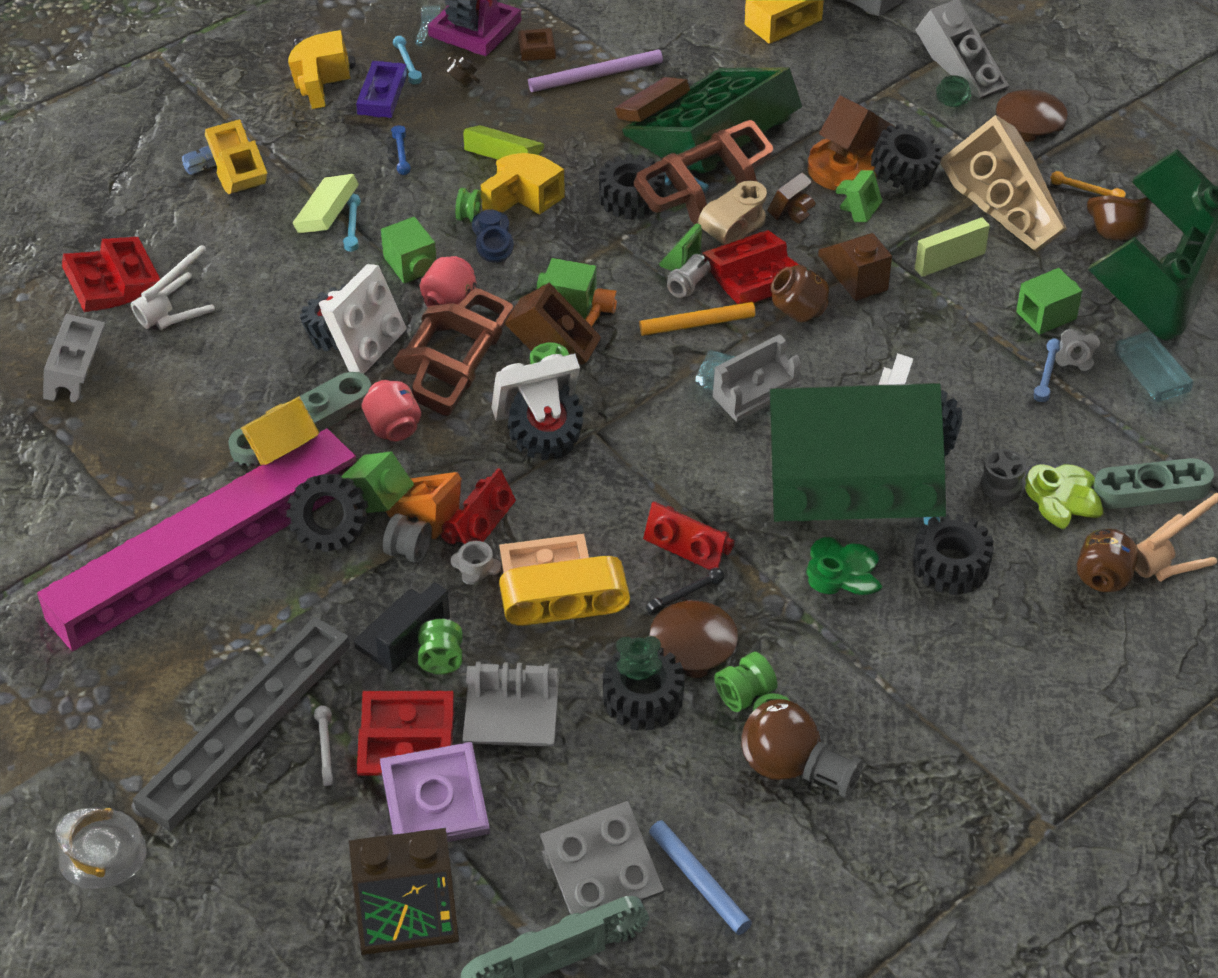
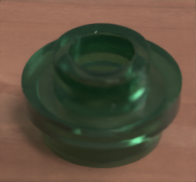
(953, 91)

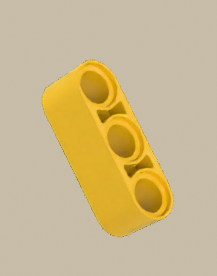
(564, 590)

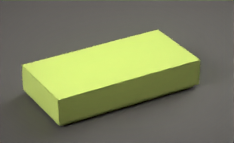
(325, 203)
(952, 247)

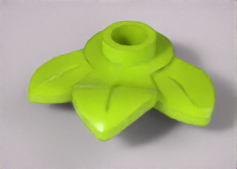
(1063, 493)

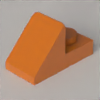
(431, 500)

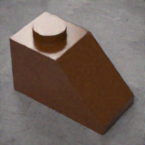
(852, 128)
(859, 265)
(549, 317)

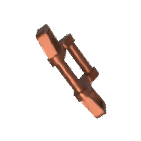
(688, 188)
(422, 359)

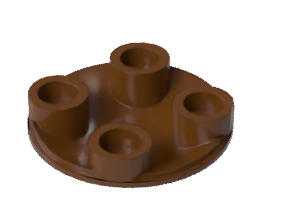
(1032, 113)
(696, 634)

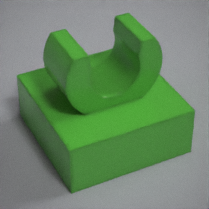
(862, 195)

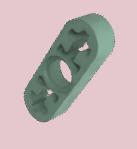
(1180, 478)

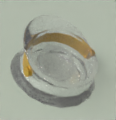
(99, 847)

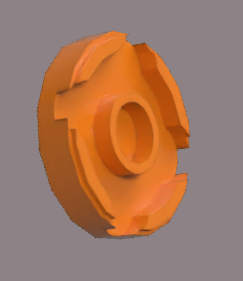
(831, 168)

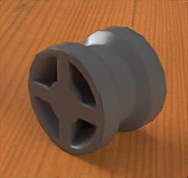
(1003, 475)
(407, 538)

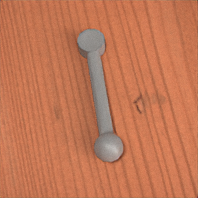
(322, 715)

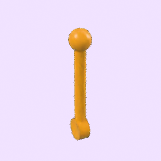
(1058, 178)

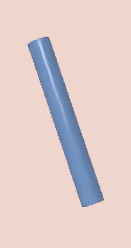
(700, 877)

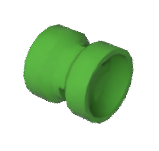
(744, 682)

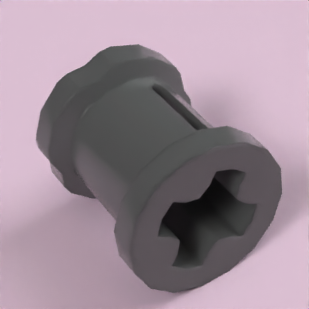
(833, 769)

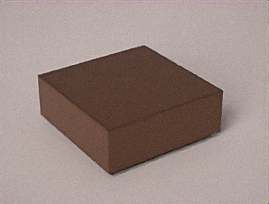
(536, 44)

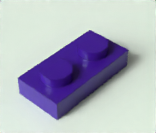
(381, 89)

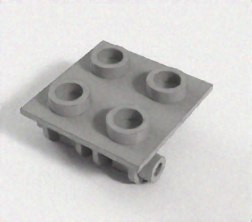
(511, 705)
(600, 859)

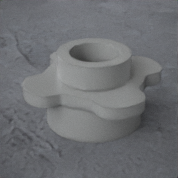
(1074, 338)
(475, 562)

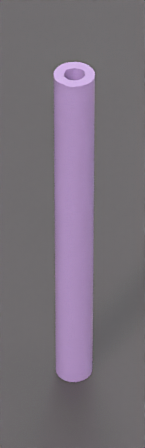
(595, 70)

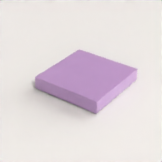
(436, 792)

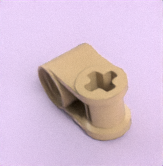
(735, 212)

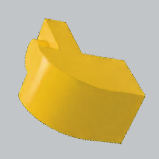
(318, 62)
(236, 158)
(525, 180)
(280, 430)

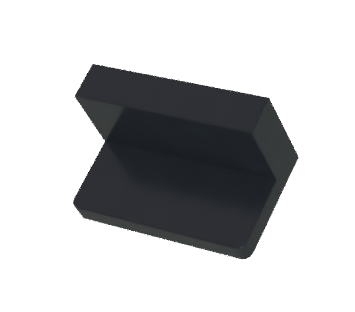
(396, 630)

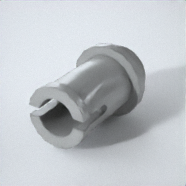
(683, 281)

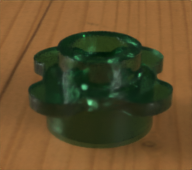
(638, 666)

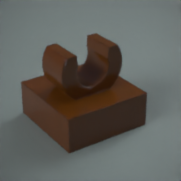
(793, 200)

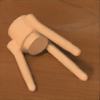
(1157, 551)

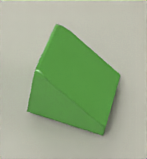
(683, 249)

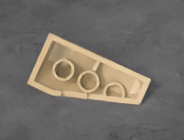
(1005, 182)

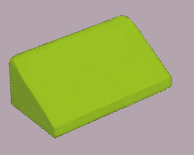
(498, 143)

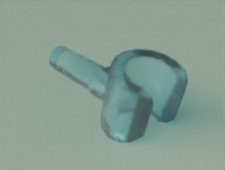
(428, 13)

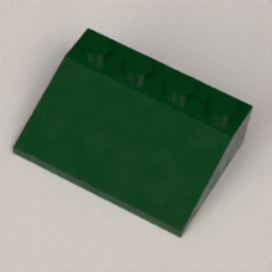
(717, 104)
(857, 452)

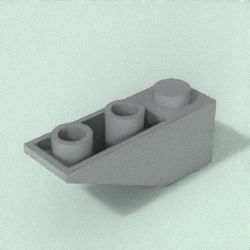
(959, 48)

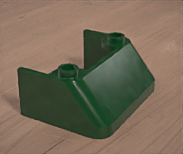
(1167, 290)

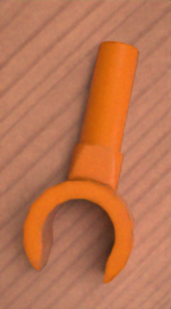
(602, 301)

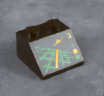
(403, 891)

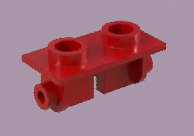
(482, 511)
(686, 536)

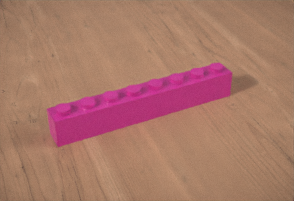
(186, 544)

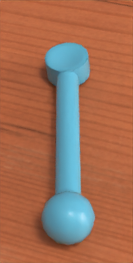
(414, 76)
(351, 242)

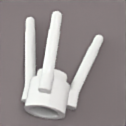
(154, 304)

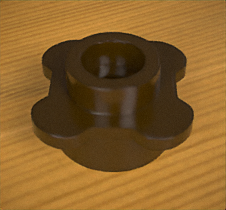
(462, 71)

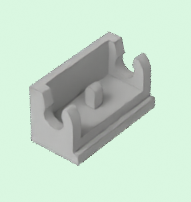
(71, 356)
(745, 381)

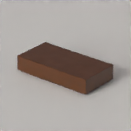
(652, 99)

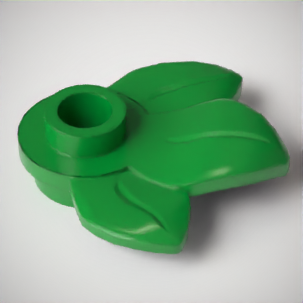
(842, 567)

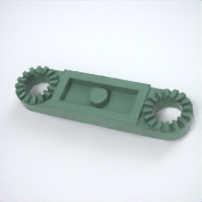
(325, 405)
(563, 943)

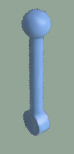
(1042, 392)

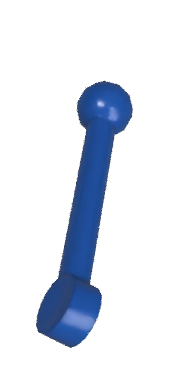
(399, 133)

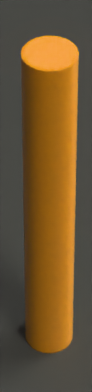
(697, 318)

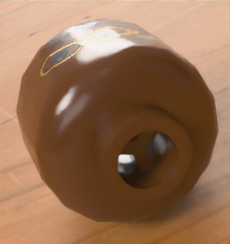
(800, 293)
(1107, 560)

